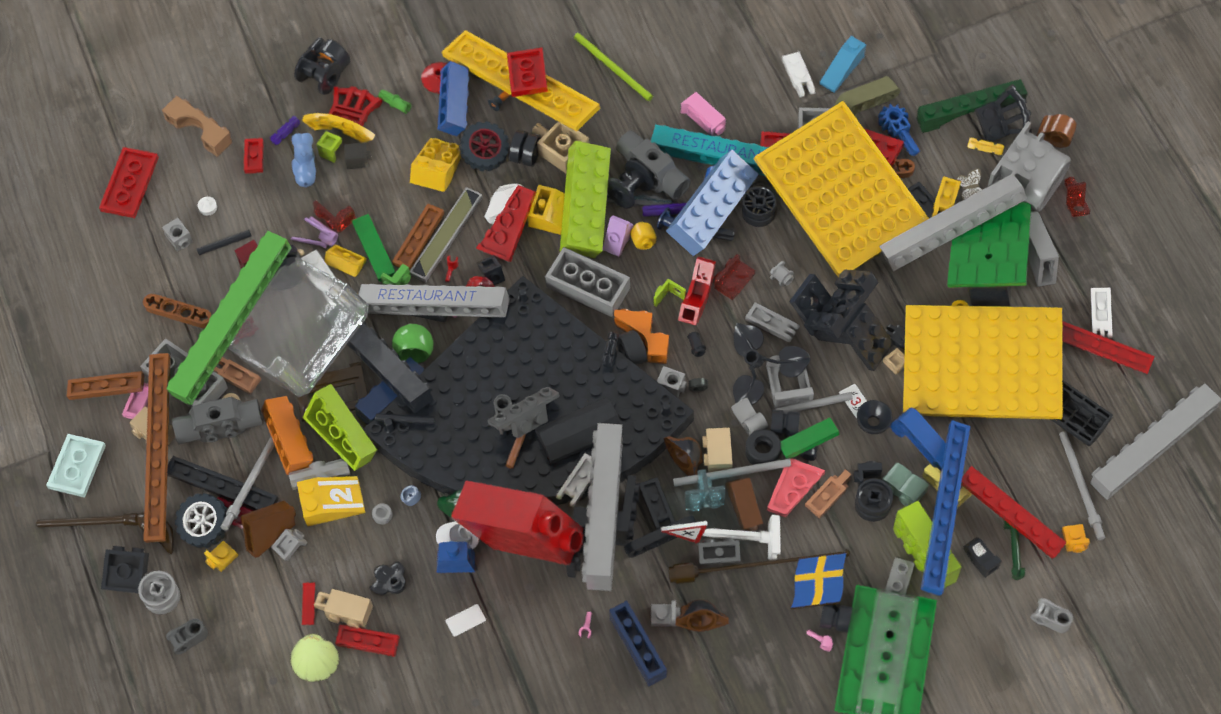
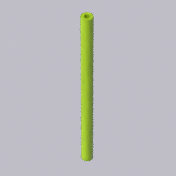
(643, 92)

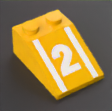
(330, 499)

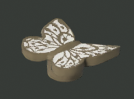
(970, 183)

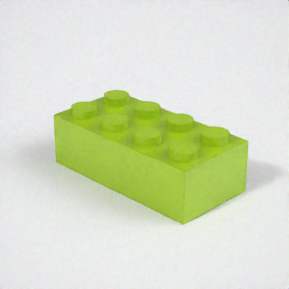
(914, 529)

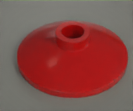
(429, 77)

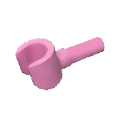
(587, 625)
(826, 641)

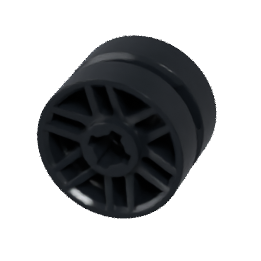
(524, 148)
(759, 206)
(873, 500)

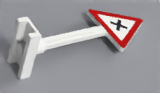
(694, 532)

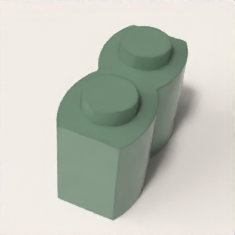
(905, 484)

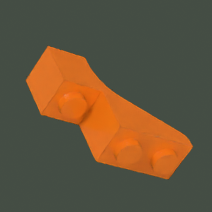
(641, 322)

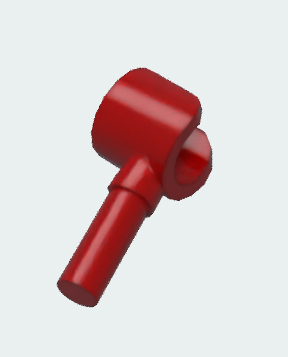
(451, 265)

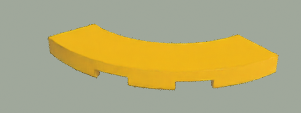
(326, 121)

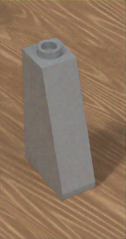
(1042, 252)

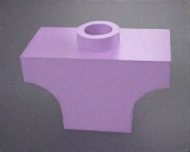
(617, 235)

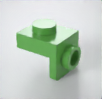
(401, 277)

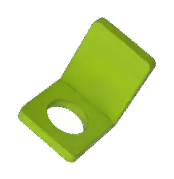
(667, 287)

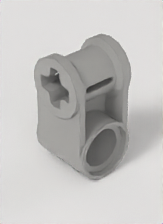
(1050, 616)

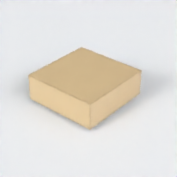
(895, 361)

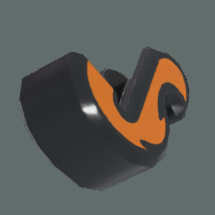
(331, 51)

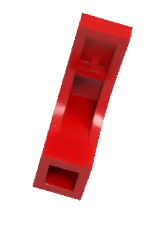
(698, 292)

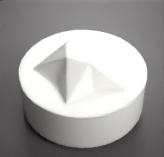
(207, 206)

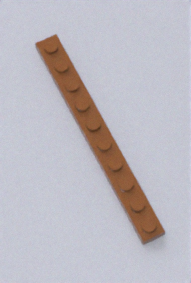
(157, 448)

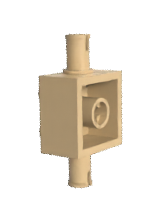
(556, 143)

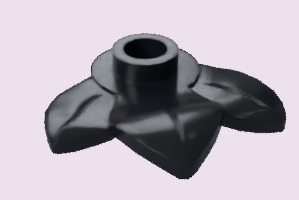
(386, 577)

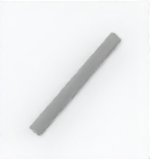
(817, 403)

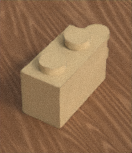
(345, 608)

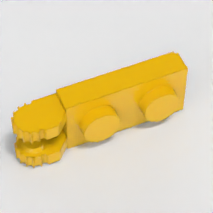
(946, 195)

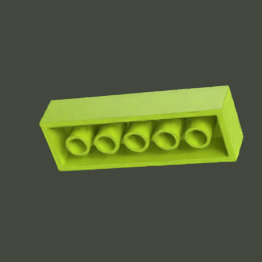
(585, 199)

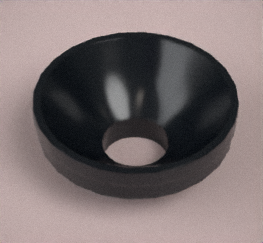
(874, 409)

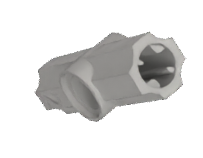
(335, 468)

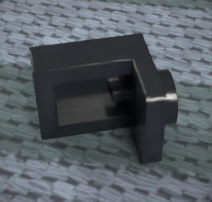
(867, 470)

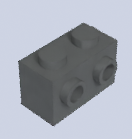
(719, 552)

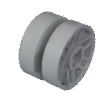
(159, 592)

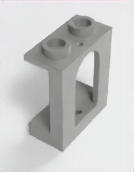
(790, 397)

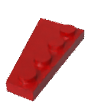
(506, 231)

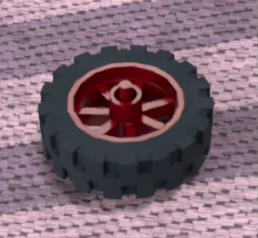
(493, 132)

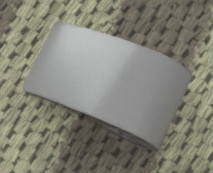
(748, 417)

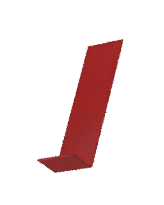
(308, 603)

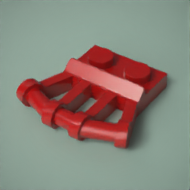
(354, 114)

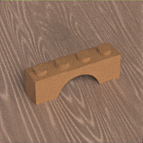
(182, 114)

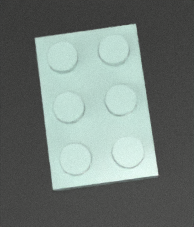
(76, 465)

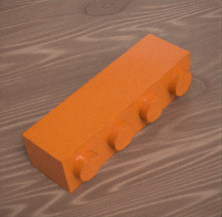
(286, 434)

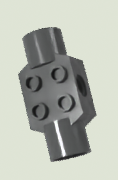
(659, 164)
(217, 420)

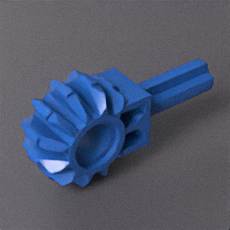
(899, 127)

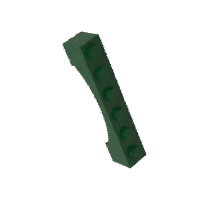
(936, 114)

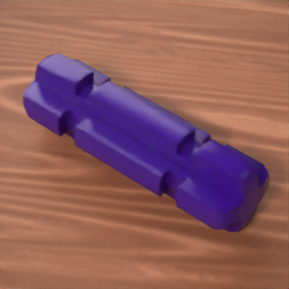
(285, 130)

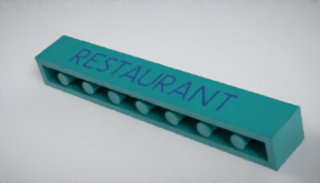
(702, 147)

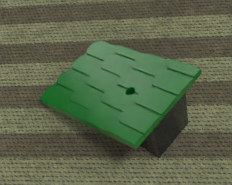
(992, 257)

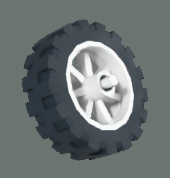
(184, 520)

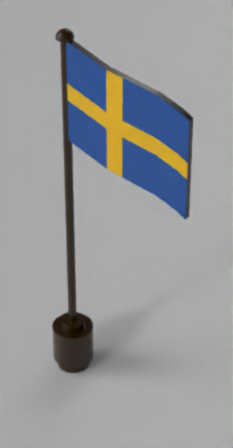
(816, 577)

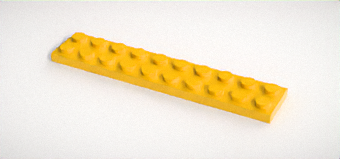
(492, 65)

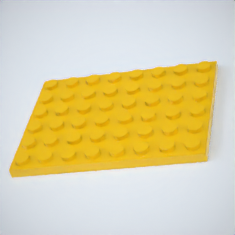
(840, 188)
(983, 361)

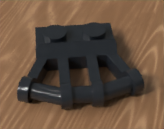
(992, 118)

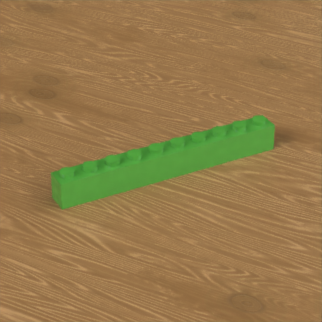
(228, 318)

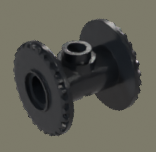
(325, 74)
(634, 177)

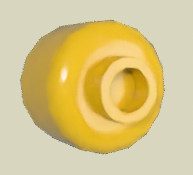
(643, 235)

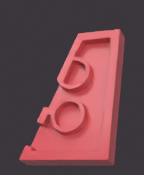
(793, 486)

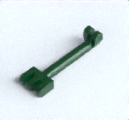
(1017, 572)

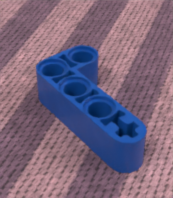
(921, 435)

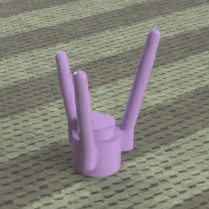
(327, 236)

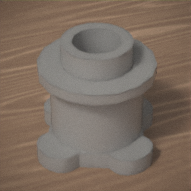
(782, 274)

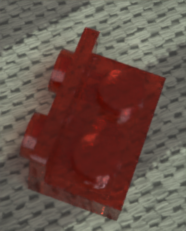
(733, 277)

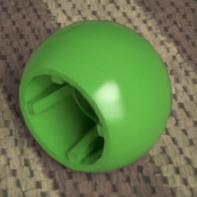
(413, 342)

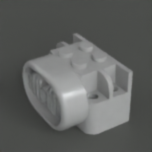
(1034, 165)

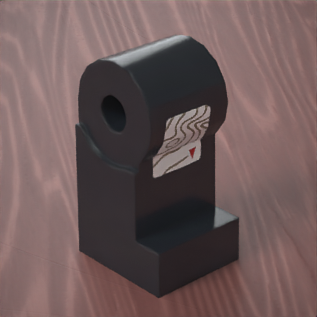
(982, 557)

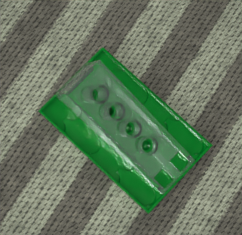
(883, 671)

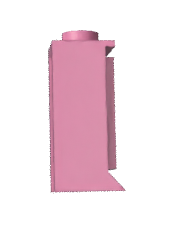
(704, 114)

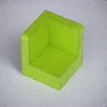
(328, 145)

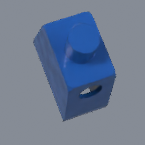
(455, 557)

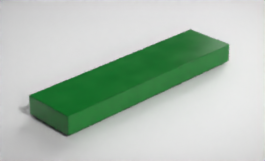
(373, 246)

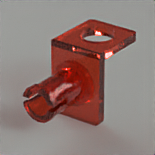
(1076, 197)

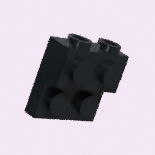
(124, 569)

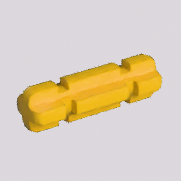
(985, 146)

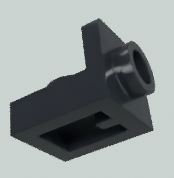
(492, 269)

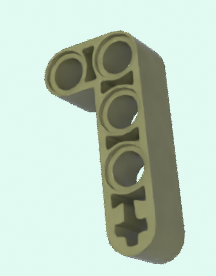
(869, 95)

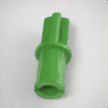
(395, 101)

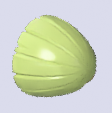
(314, 658)

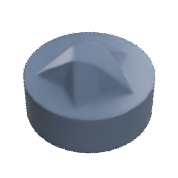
(410, 495)

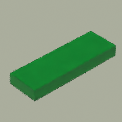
(809, 438)

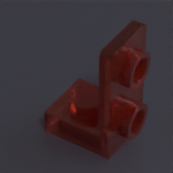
(339, 222)

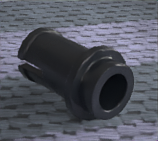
(698, 348)

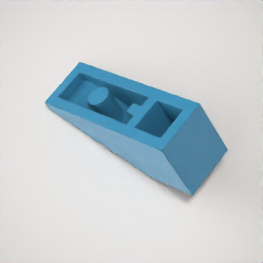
(843, 64)

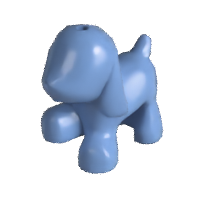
(303, 162)

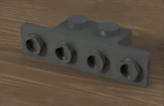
(526, 414)

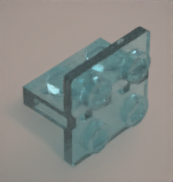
(705, 494)

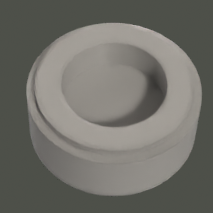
(382, 514)

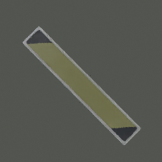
(445, 234)

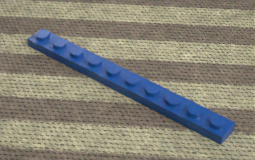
(945, 508)

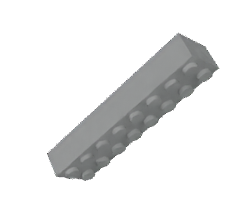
(602, 507)

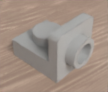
(289, 543)
(664, 614)

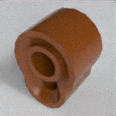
(1058, 129)

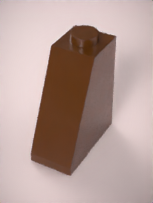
(744, 503)
(266, 525)

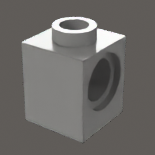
(174, 229)
(667, 375)

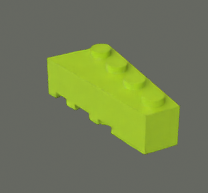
(339, 428)

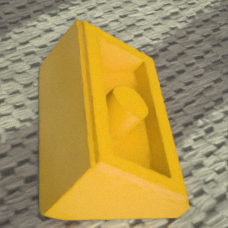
(344, 260)

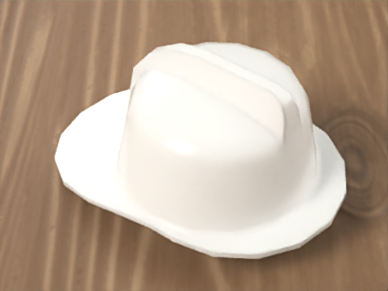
(455, 532)

